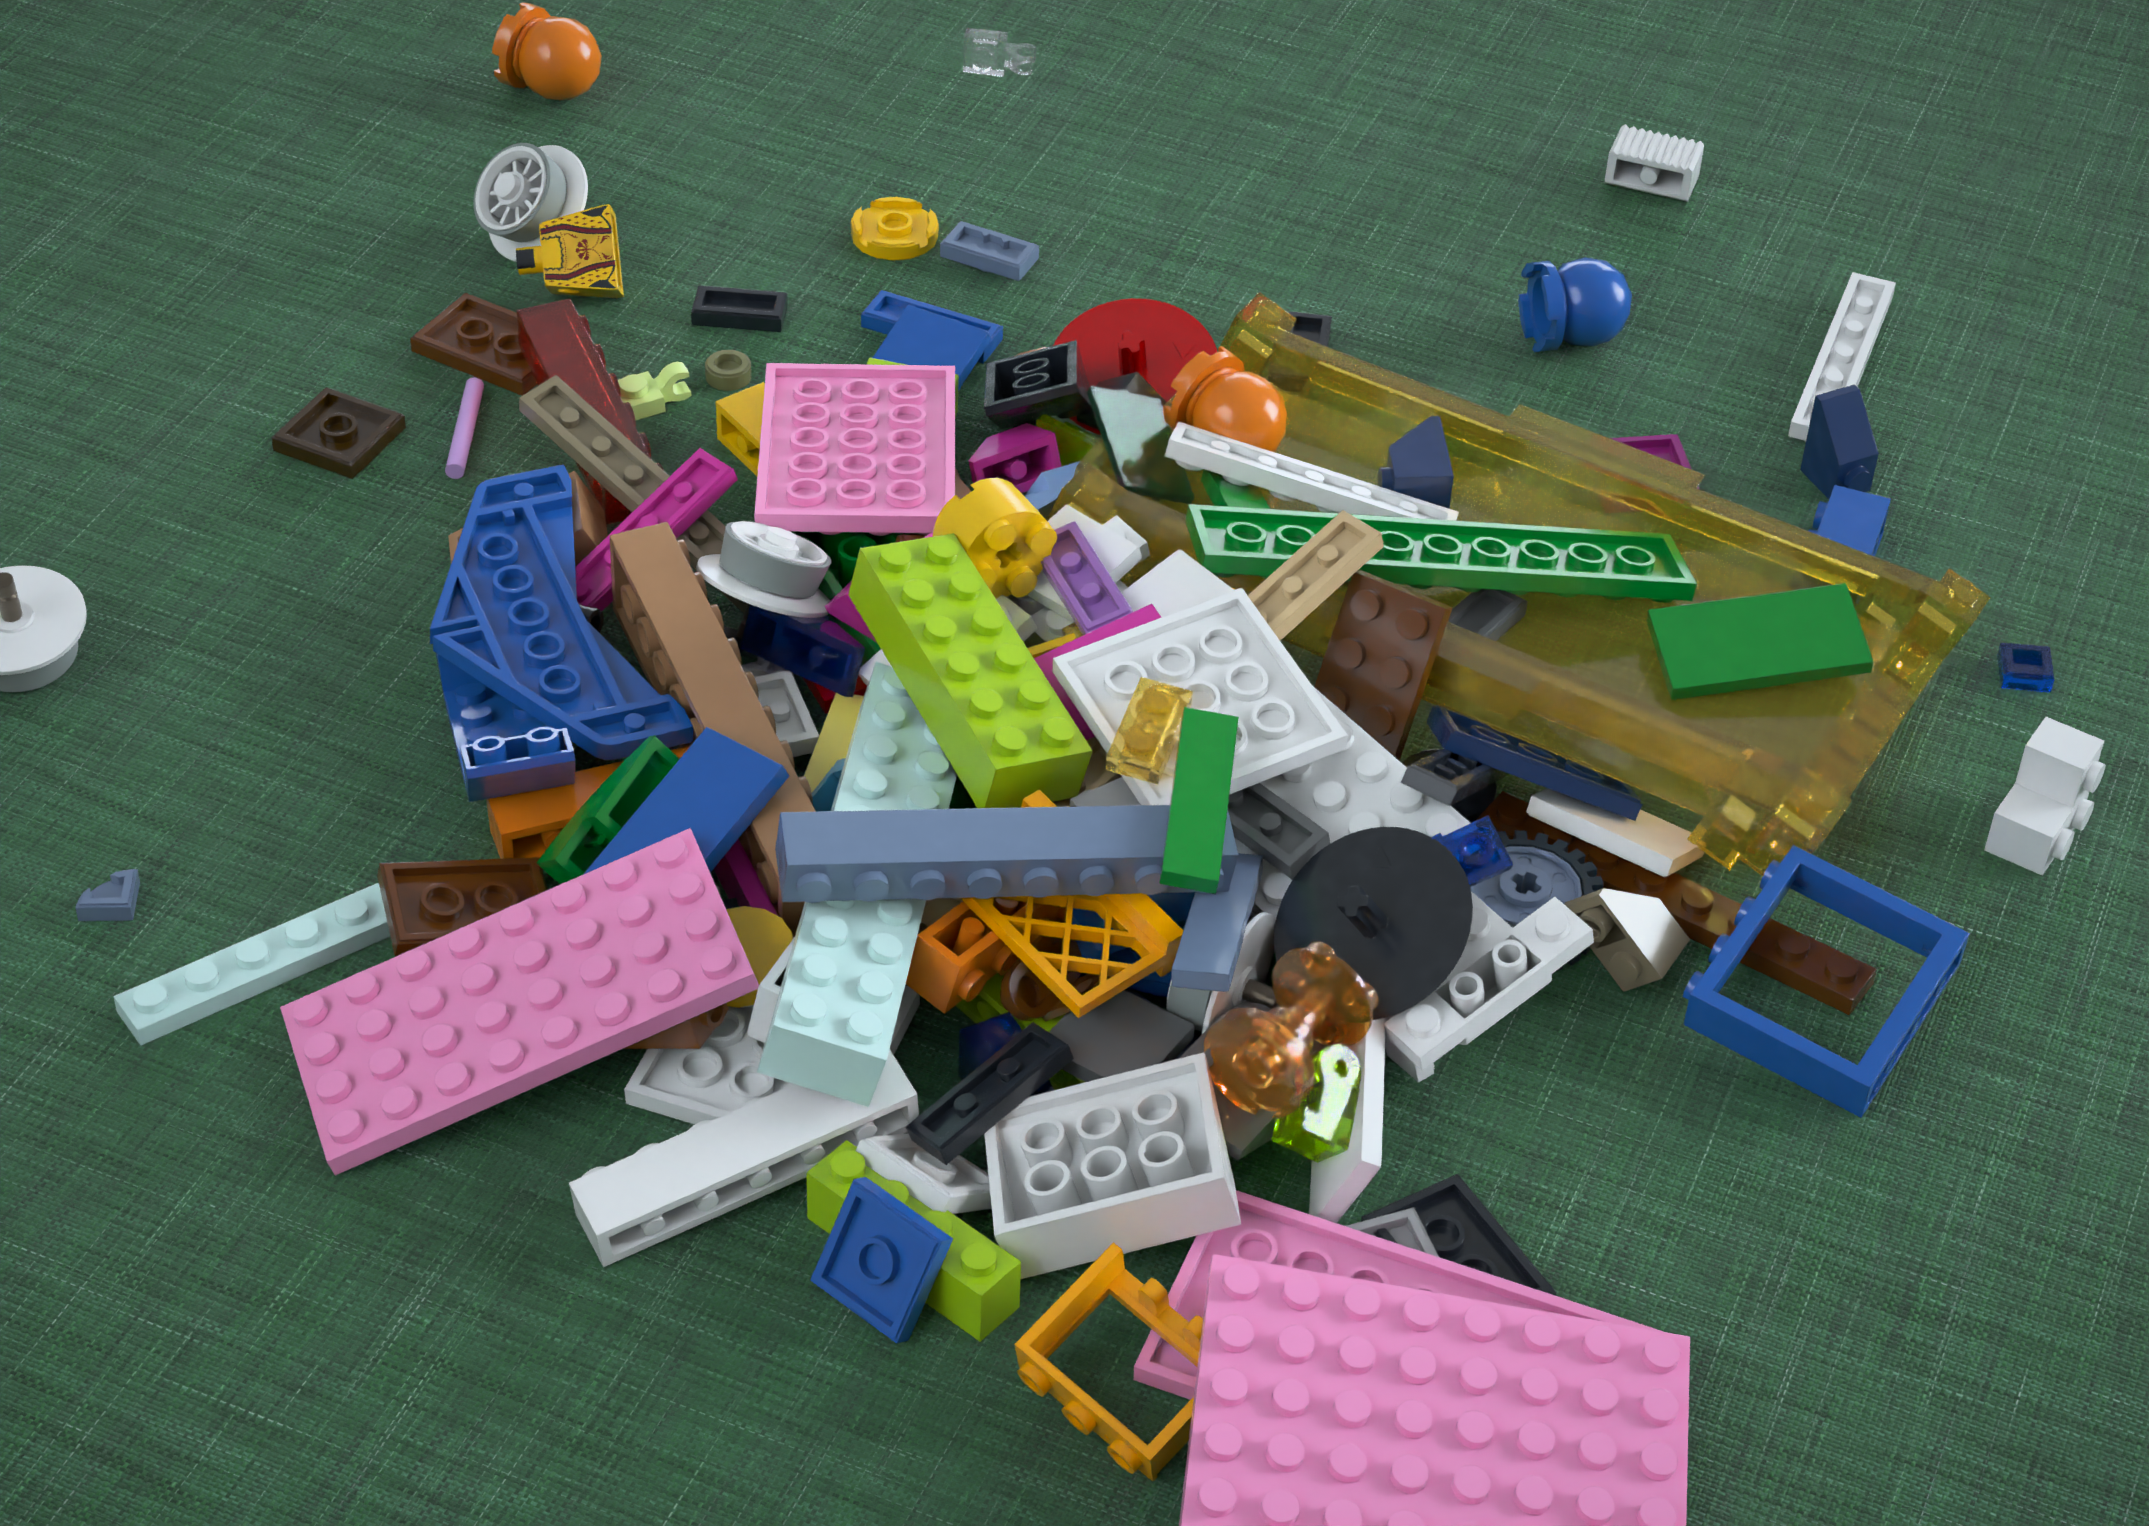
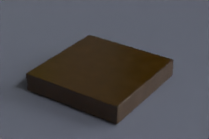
(338, 432)

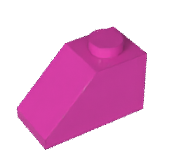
(1016, 456)

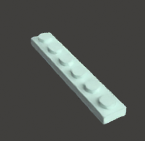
(253, 965)

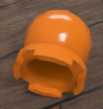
(546, 53)
(1228, 401)

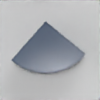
(111, 900)

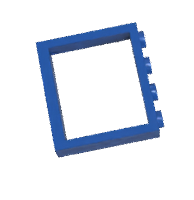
(1789, 1053)

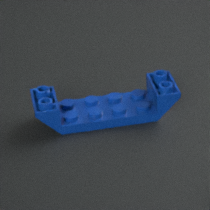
(499, 743)

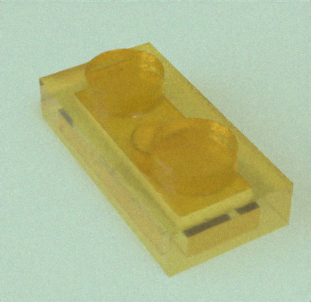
(1148, 730)

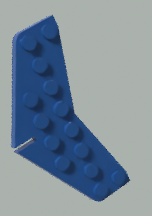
(518, 625)

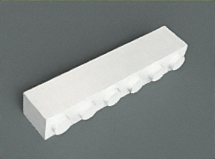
(729, 1162)

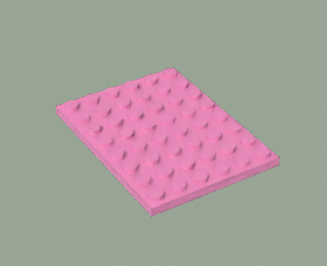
(1426, 1410)

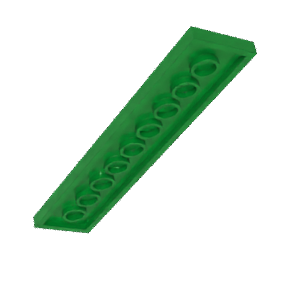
(1455, 553)

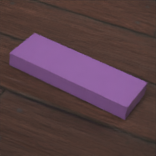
(1083, 581)

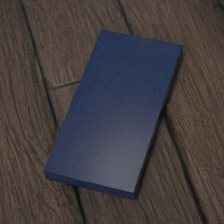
(1519, 758)

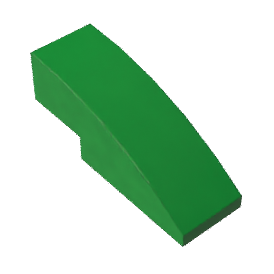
(607, 811)

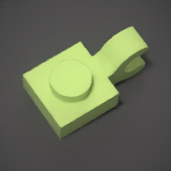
(650, 395)

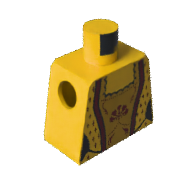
(577, 254)

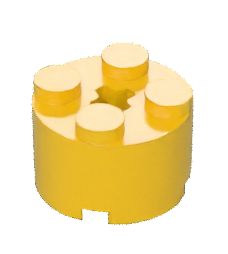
(1000, 535)

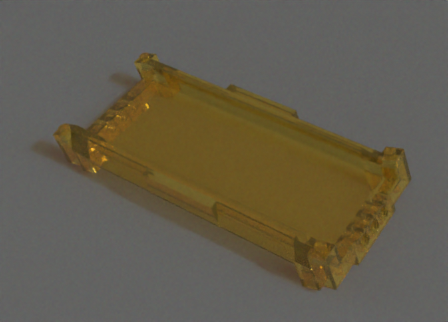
(1583, 669)

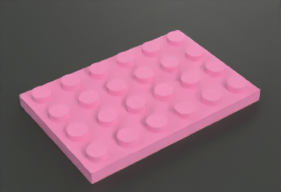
(856, 447)

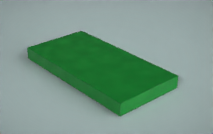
(1759, 641)

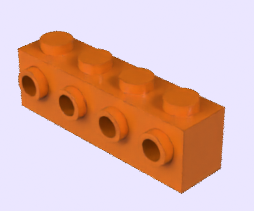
(962, 952)

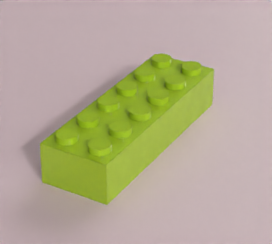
(968, 672)

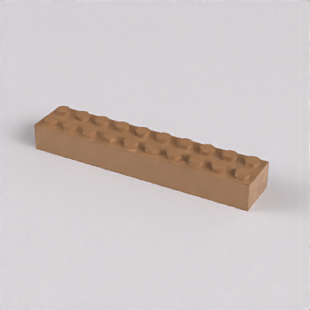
(689, 657)

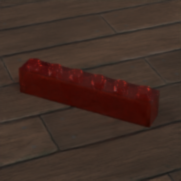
(561, 345)

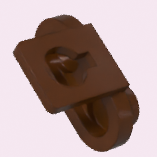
(1029, 997)

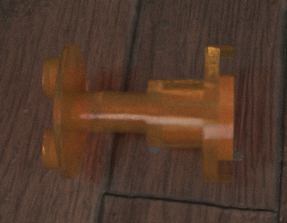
(1265, 1055)

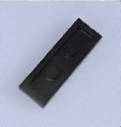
(989, 1093)

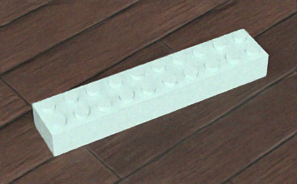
(855, 955)

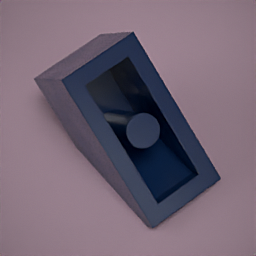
(1840, 442)
(1420, 464)

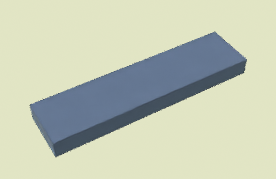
(1217, 930)

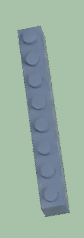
(978, 853)

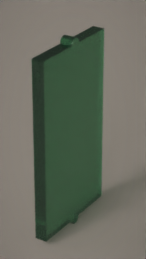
(1137, 444)

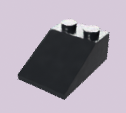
(1036, 384)

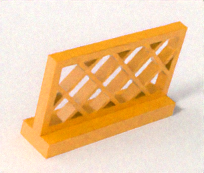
(1135, 921)

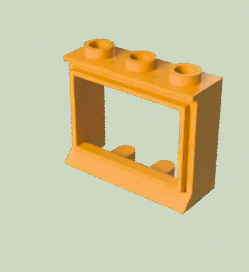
(1152, 1307)

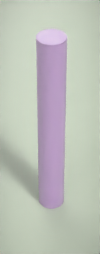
(464, 428)

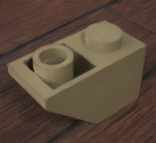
(1631, 935)

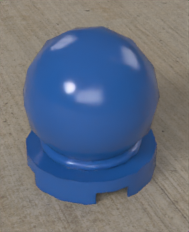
(1576, 303)

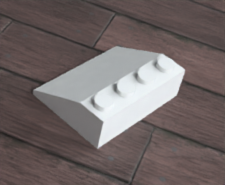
(1111, 1163)

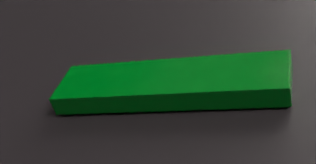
(1199, 801)

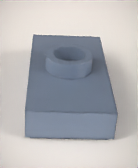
(989, 251)

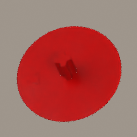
(1137, 338)

